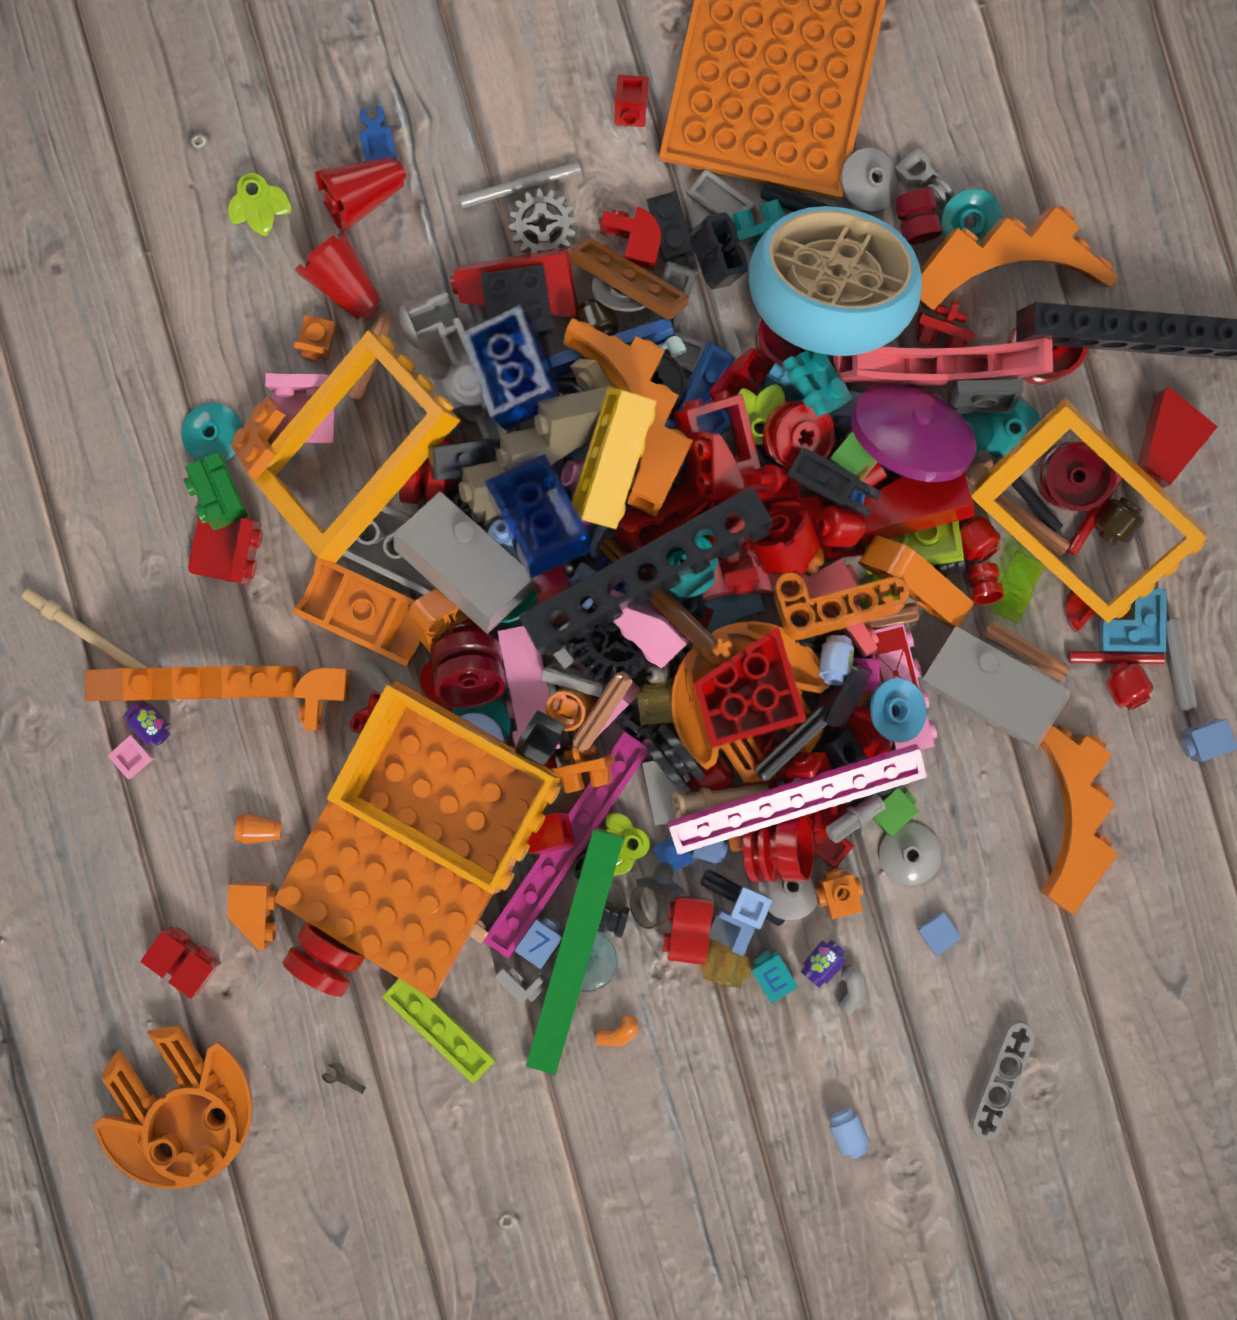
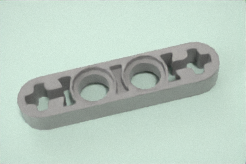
(997, 1078)

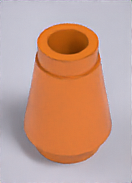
(256, 829)

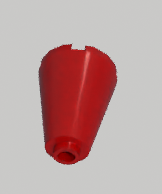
(358, 188)
(340, 276)

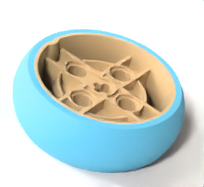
(835, 280)

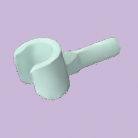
(674, 346)

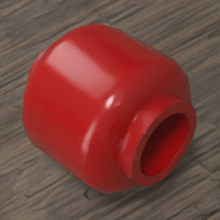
(839, 527)
(979, 538)
(1129, 686)
(717, 777)

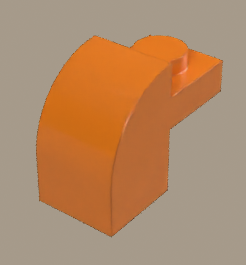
(320, 686)

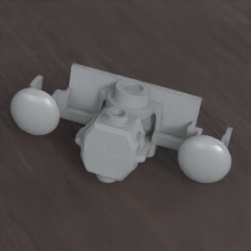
(461, 384)

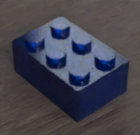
(510, 367)
(538, 516)

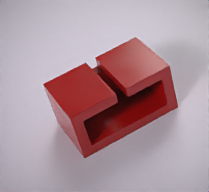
(182, 959)

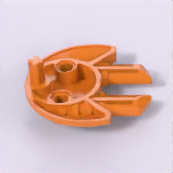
(695, 665)
(178, 1118)

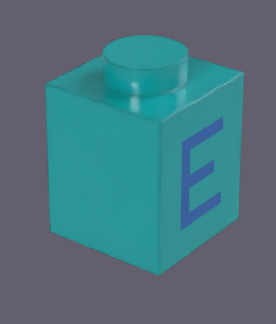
(772, 975)

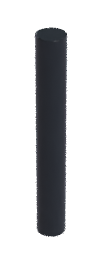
(1035, 502)

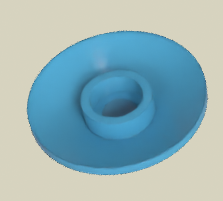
(908, 710)

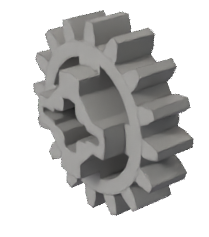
(556, 222)

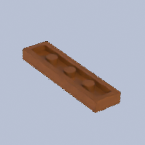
(629, 278)

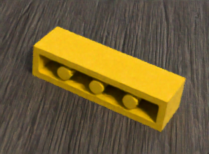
(613, 457)

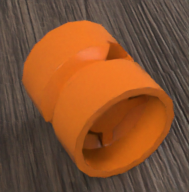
(570, 707)

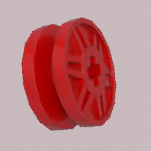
(795, 427)

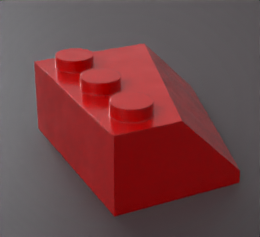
(748, 694)

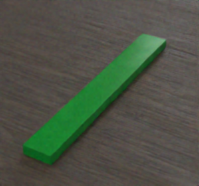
(575, 950)

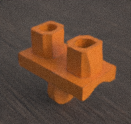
(598, 769)

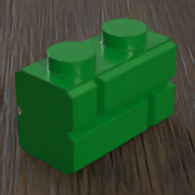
(216, 492)

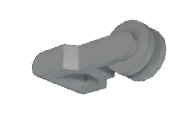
(941, 188)

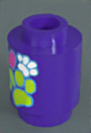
(148, 723)
(823, 963)

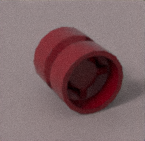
(916, 211)

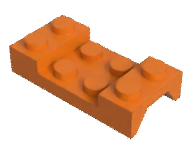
(360, 611)

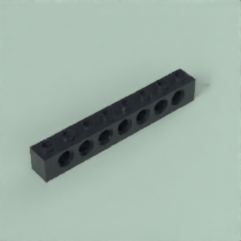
(1128, 330)
(684, 538)

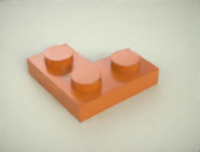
(252, 442)

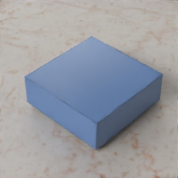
(939, 933)

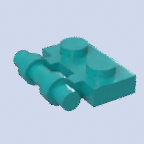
(817, 382)

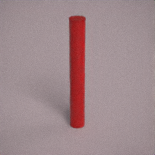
(1089, 522)
(1116, 657)

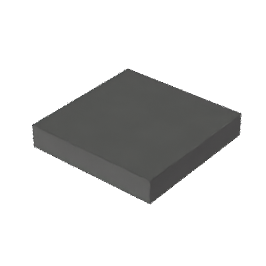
(986, 396)

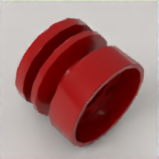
(781, 850)

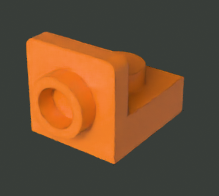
(315, 338)

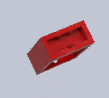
(739, 420)

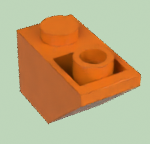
(251, 911)

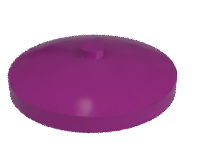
(913, 432)

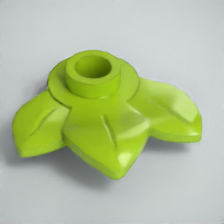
(258, 208)
(761, 406)
(622, 825)

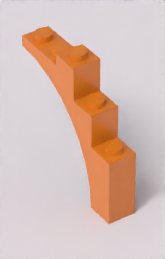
(1047, 241)
(632, 371)
(190, 683)
(1082, 855)

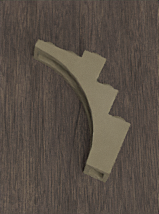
(559, 428)

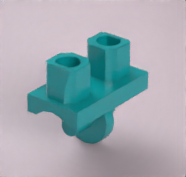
(745, 226)

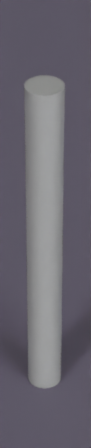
(520, 184)

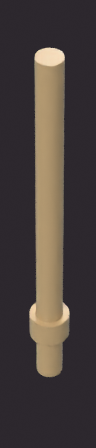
(53, 611)

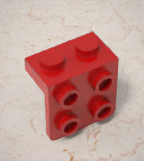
(226, 552)

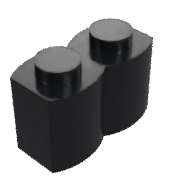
(719, 253)

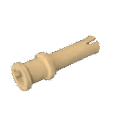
(705, 798)

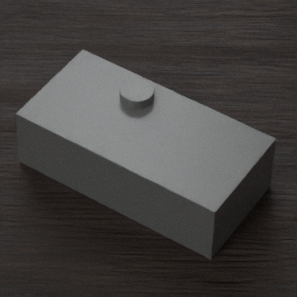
(376, 548)
(463, 562)
(996, 687)

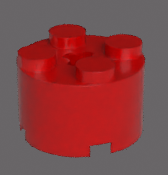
(790, 541)

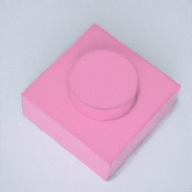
(131, 756)

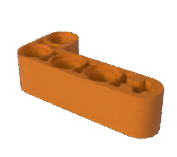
(926, 584)
(841, 601)
(434, 617)

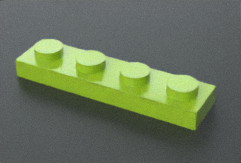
(440, 1030)

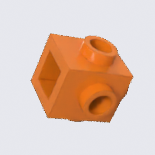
(848, 899)

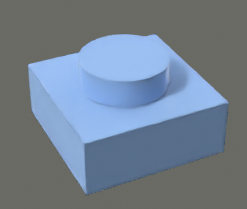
(751, 907)

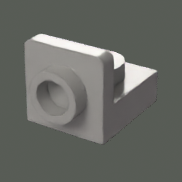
(513, 981)

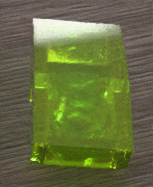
(1018, 585)

